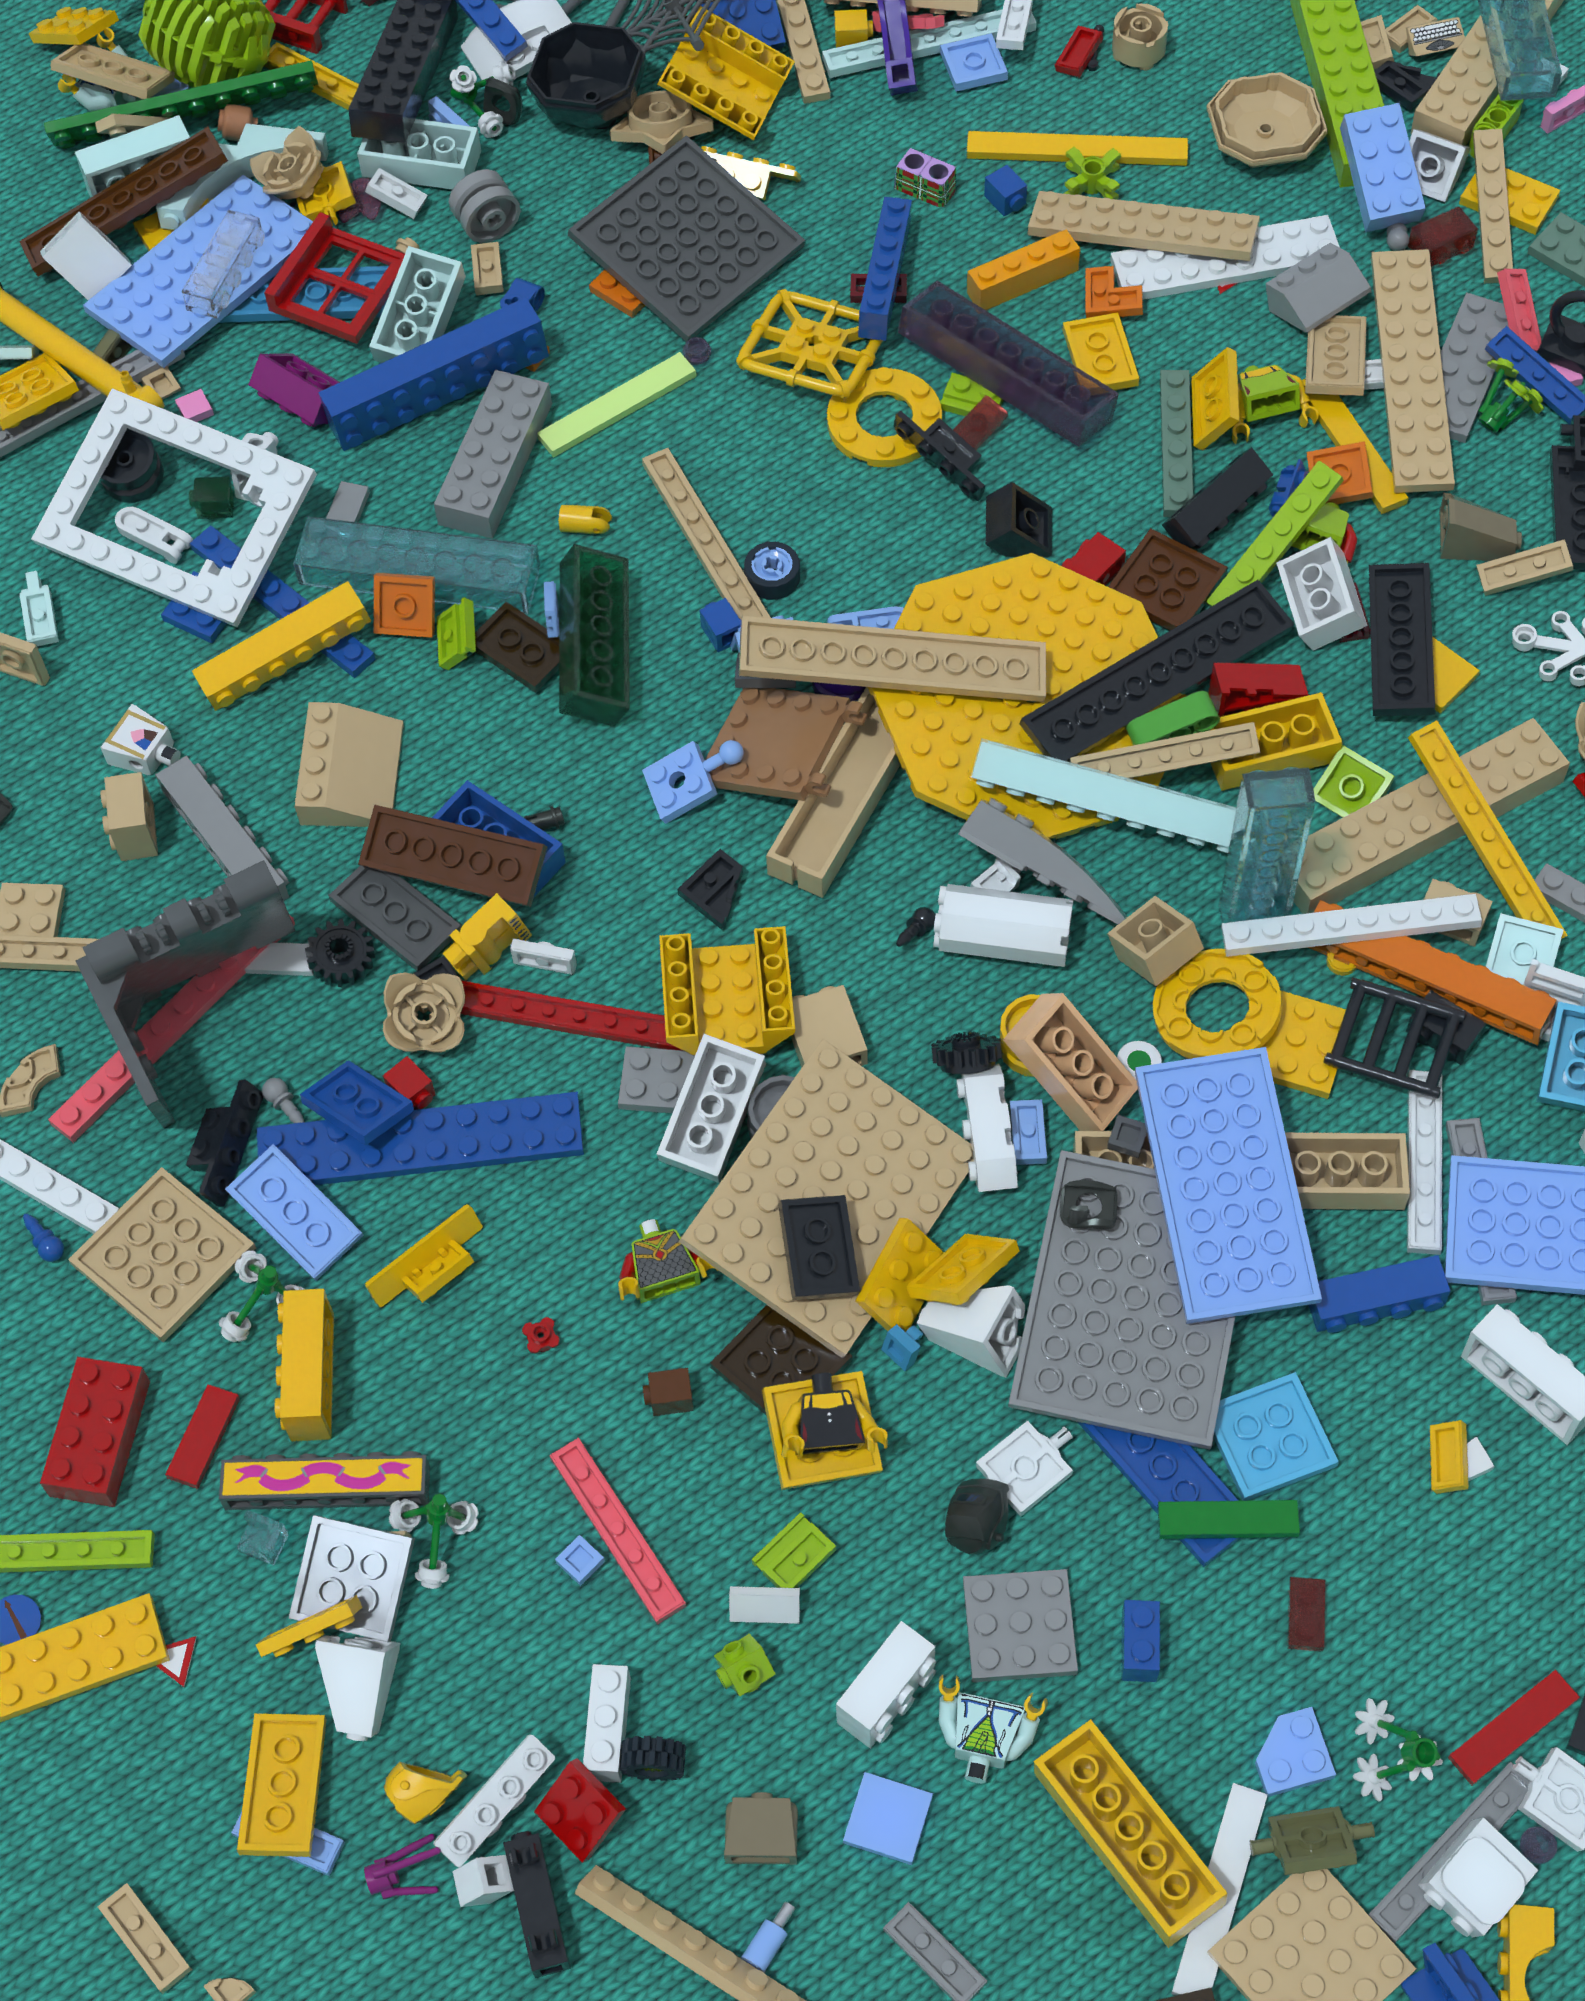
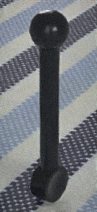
(1093, 64)

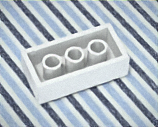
(711, 1108)
(1528, 1372)

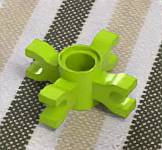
(1092, 173)

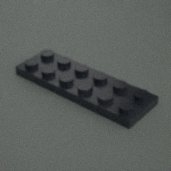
(1401, 640)

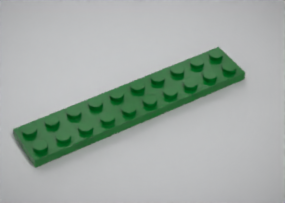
(188, 102)

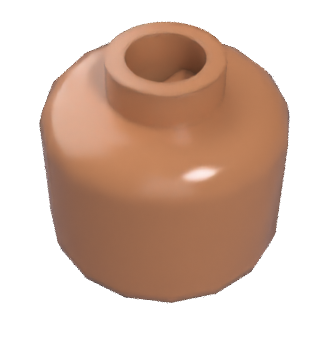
(233, 120)

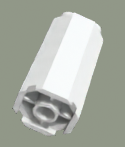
(1003, 924)

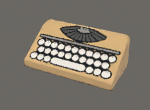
(1434, 36)

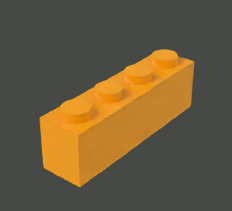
(1023, 270)

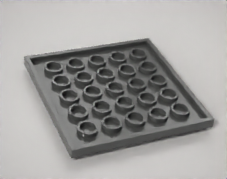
(686, 238)

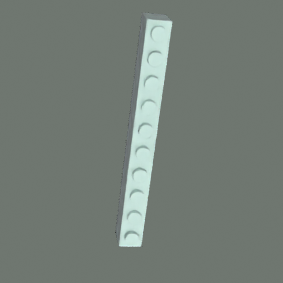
(1105, 793)

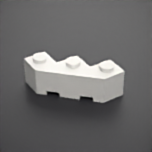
(988, 1130)

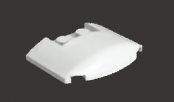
(532, 20)

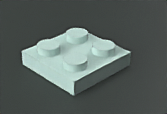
(1518, 943)

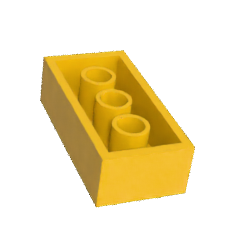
(1288, 735)
(305, 1365)

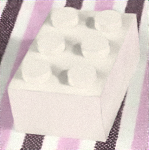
(1321, 594)
(886, 1685)

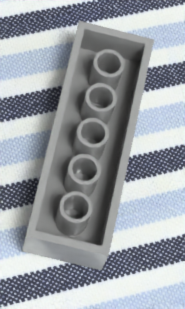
(493, 454)

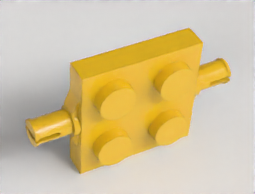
(330, 194)

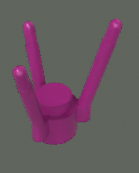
(384, 1873)

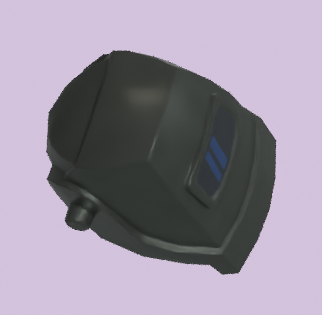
(977, 1515)

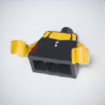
(829, 1422)

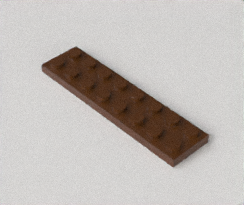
(135, 192)

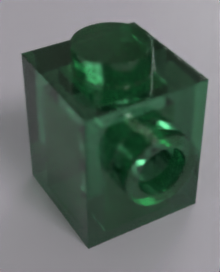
(212, 497)

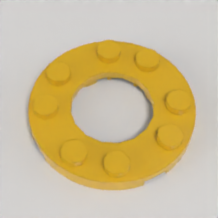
(873, 449)
(1214, 967)

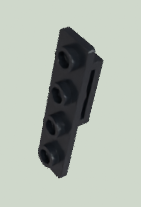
(946, 450)
(223, 1141)

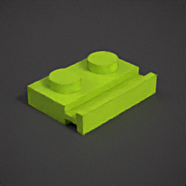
(964, 394)
(455, 633)
(794, 1553)

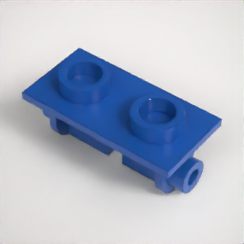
(1288, 482)

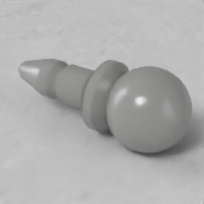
(1397, 237)
(276, 1092)

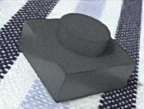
(1127, 1136)

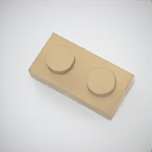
(1377, 41)
(487, 268)

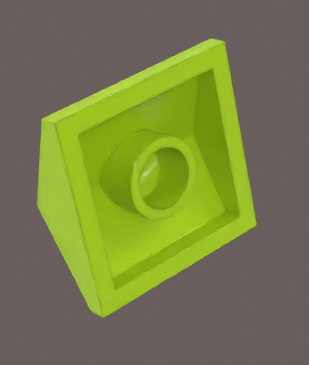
(1351, 783)

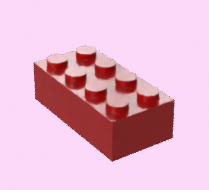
(95, 1432)

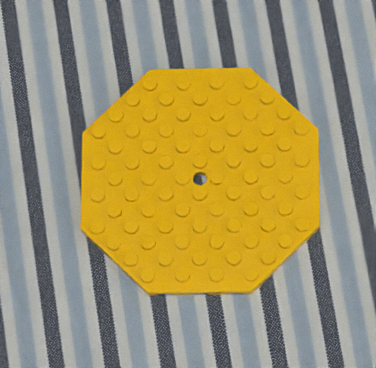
(1016, 600)

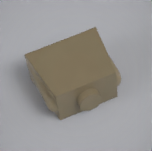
(761, 1830)

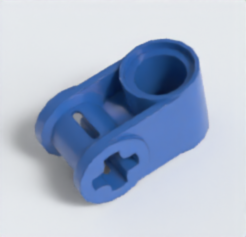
(521, 289)

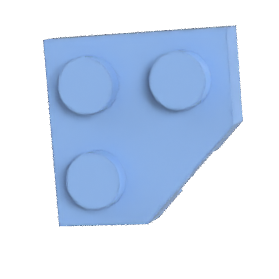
(1294, 1754)

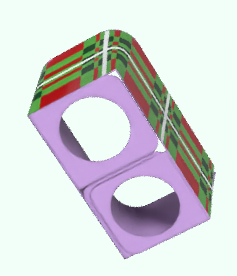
(909, 182)

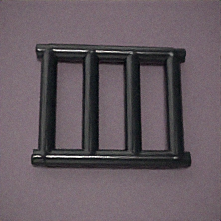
(1399, 1076)

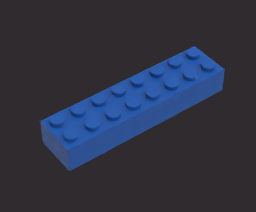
(434, 374)

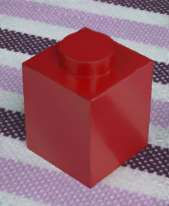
(410, 1082)

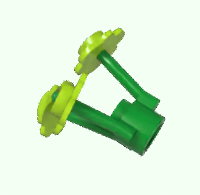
(1495, 415)

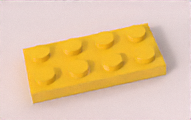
(282, 1785)

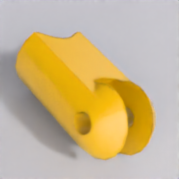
(584, 519)

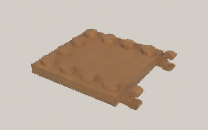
(782, 741)

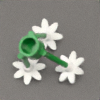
(1416, 1753)

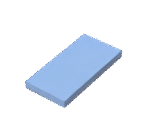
(294, 1212)

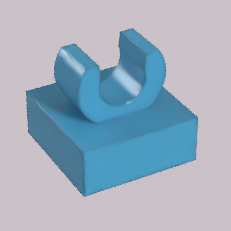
(902, 1345)

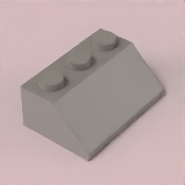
(1316, 288)

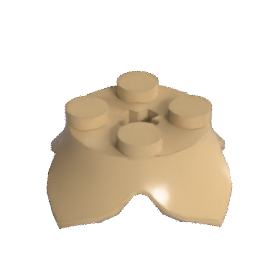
(292, 171)
(408, 994)

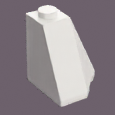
(978, 1329)
(357, 1681)

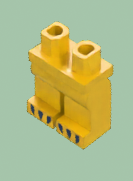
(485, 937)

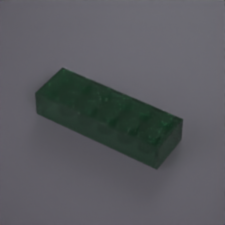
(594, 635)

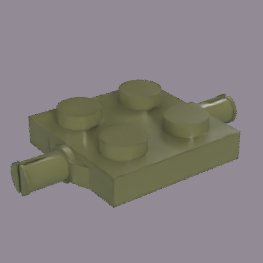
(1312, 1840)

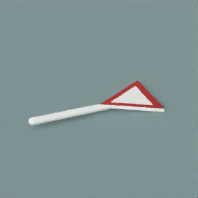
(180, 1659)

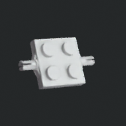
(1028, 1465)
(1556, 1796)

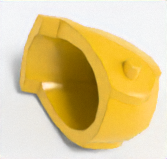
(419, 1791)

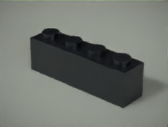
(1218, 499)

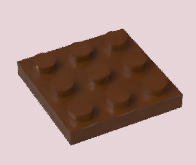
(1168, 579)

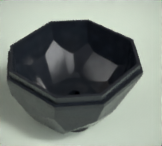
(586, 74)

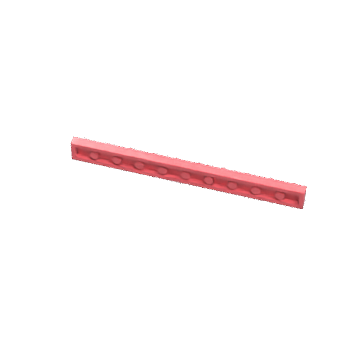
(157, 1037)

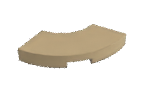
(29, 1077)

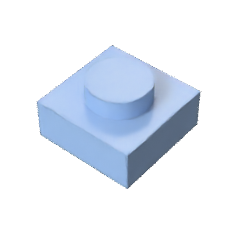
(580, 1560)

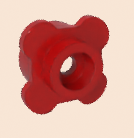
(542, 1344)

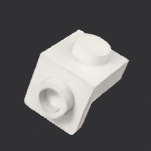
(999, 877)

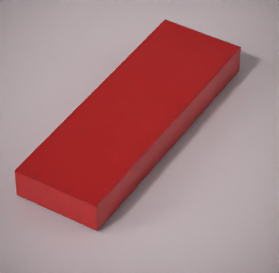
(202, 1436)

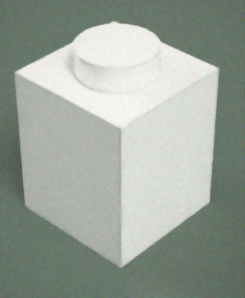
(483, 1880)

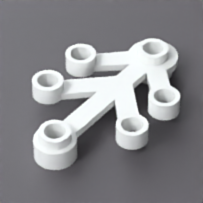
(1573, 647)

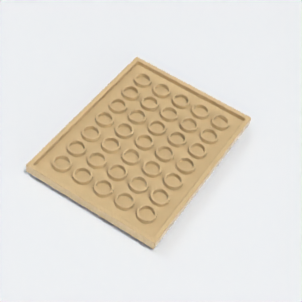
(828, 1137)

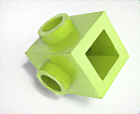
(743, 1665)

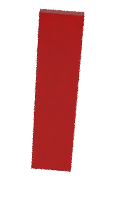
(1513, 1727)

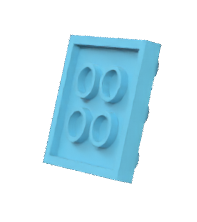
(1271, 1437)

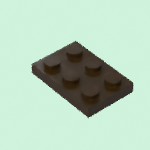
(518, 647)

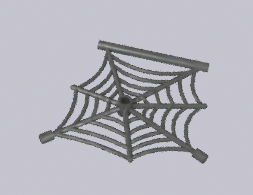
(673, 10)

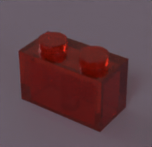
(1444, 236)

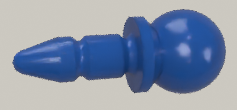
(49, 1246)

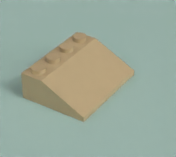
(346, 765)

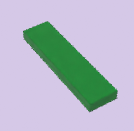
(1228, 1519)

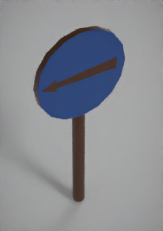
(18, 1618)

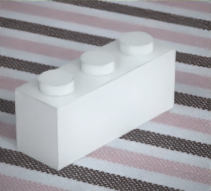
(606, 1721)

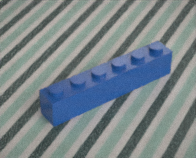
(884, 268)

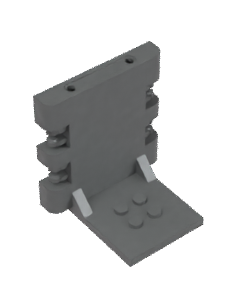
(183, 941)

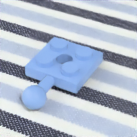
(698, 782)

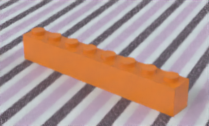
(1472, 987)

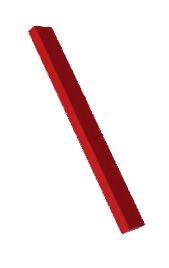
(565, 1015)

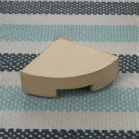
(229, 1989)

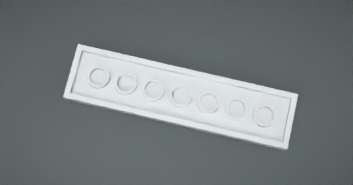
(1274, 251)

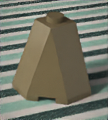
(1475, 531)

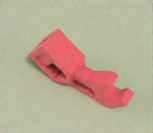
(922, 21)

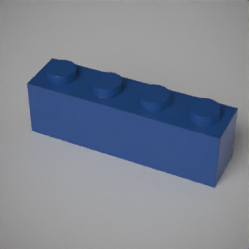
(1380, 1294)

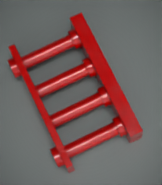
(298, 33)

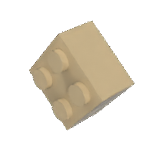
(129, 816)
(1155, 940)

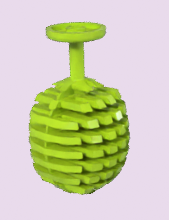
(207, 38)

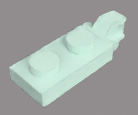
(38, 611)

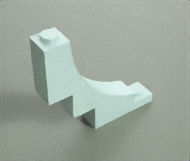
(253, 141)

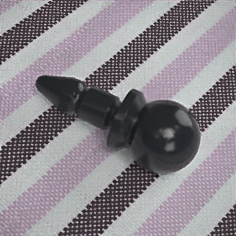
(917, 925)

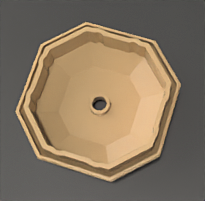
(1266, 119)

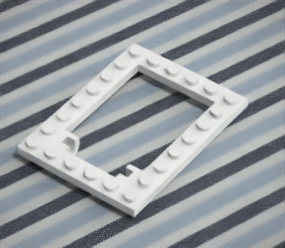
(214, 592)

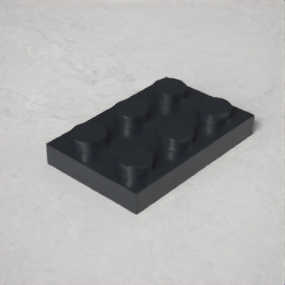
(818, 1247)

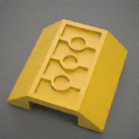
(730, 77)
(727, 991)

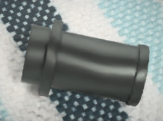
(547, 819)

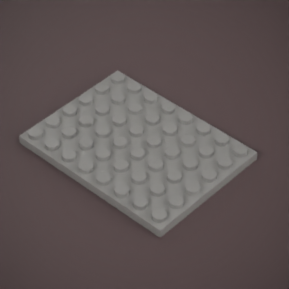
(1110, 1323)

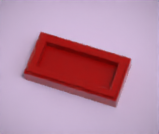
(1079, 51)

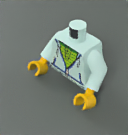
(92, 95)
(986, 1729)

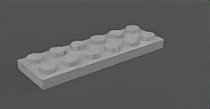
(1465, 361)

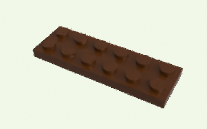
(452, 855)

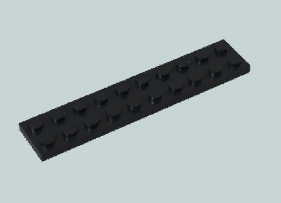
(1156, 673)

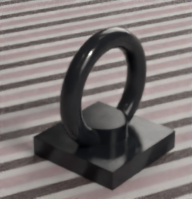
(1564, 336)

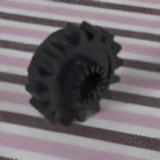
(341, 968)
(966, 1053)

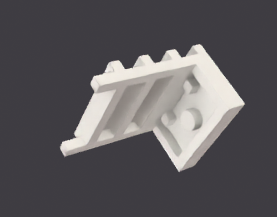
(1558, 984)

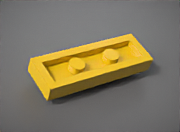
(310, 1627)

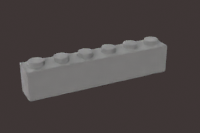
(213, 821)

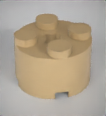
(1139, 36)

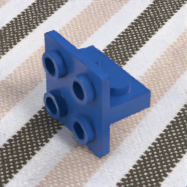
(1447, 1979)

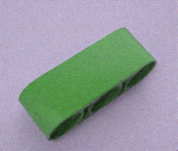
(1180, 718)

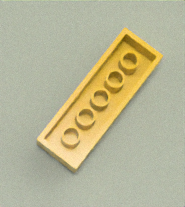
(1130, 1833)

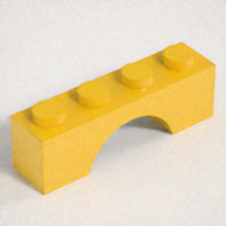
(1525, 1935)

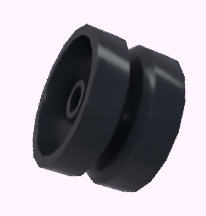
(133, 470)

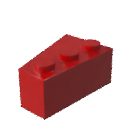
(1252, 686)

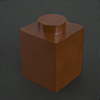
(669, 1392)

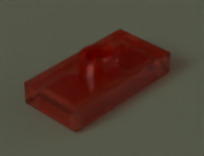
(981, 422)

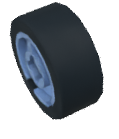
(760, 571)

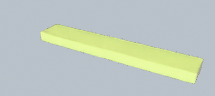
(616, 404)

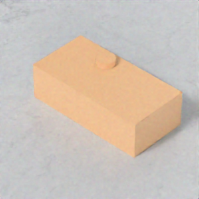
(1071, 1062)

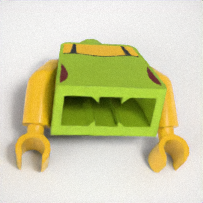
(1269, 393)

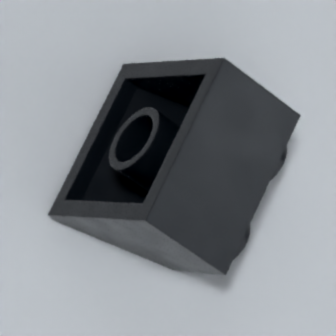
(1018, 523)

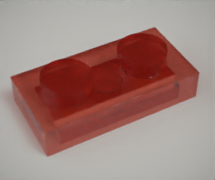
(1306, 1614)

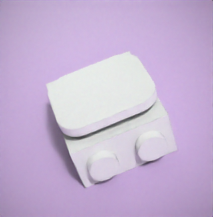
(85, 256)
(1477, 1879)

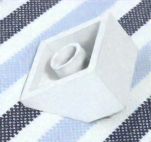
(1437, 163)

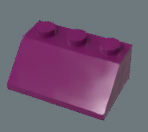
(292, 385)

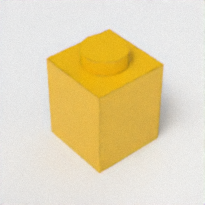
(852, 27)

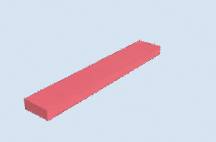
(618, 1531)

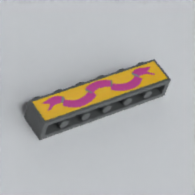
(323, 1481)

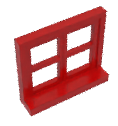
(303, 265)

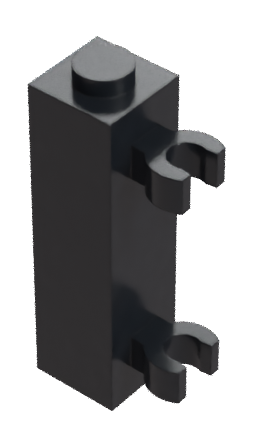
(536, 1904)

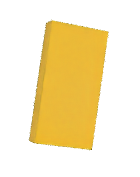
(1449, 1457)

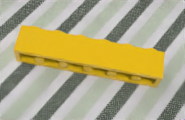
(281, 646)

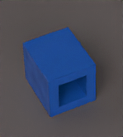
(1005, 190)
(719, 623)

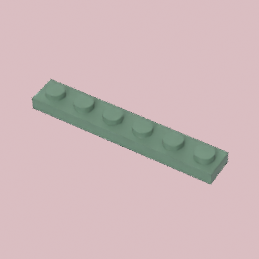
(1175, 440)

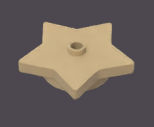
(660, 121)

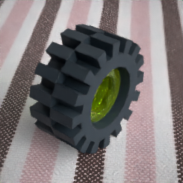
(652, 1758)

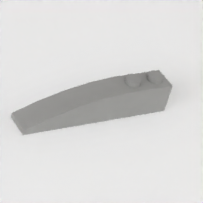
(1027, 848)

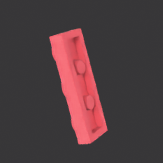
(1519, 305)

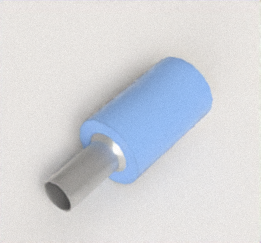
(768, 1939)

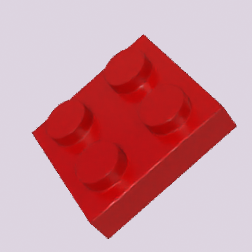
(579, 1810)

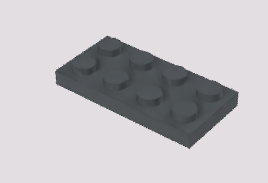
(395, 914)

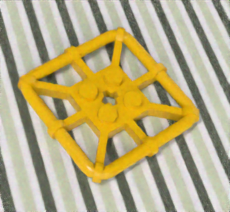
(794, 348)

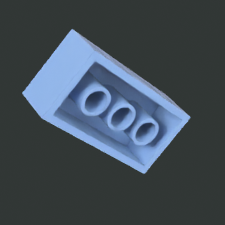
(1382, 167)

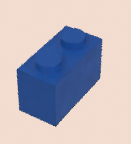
(1140, 1641)

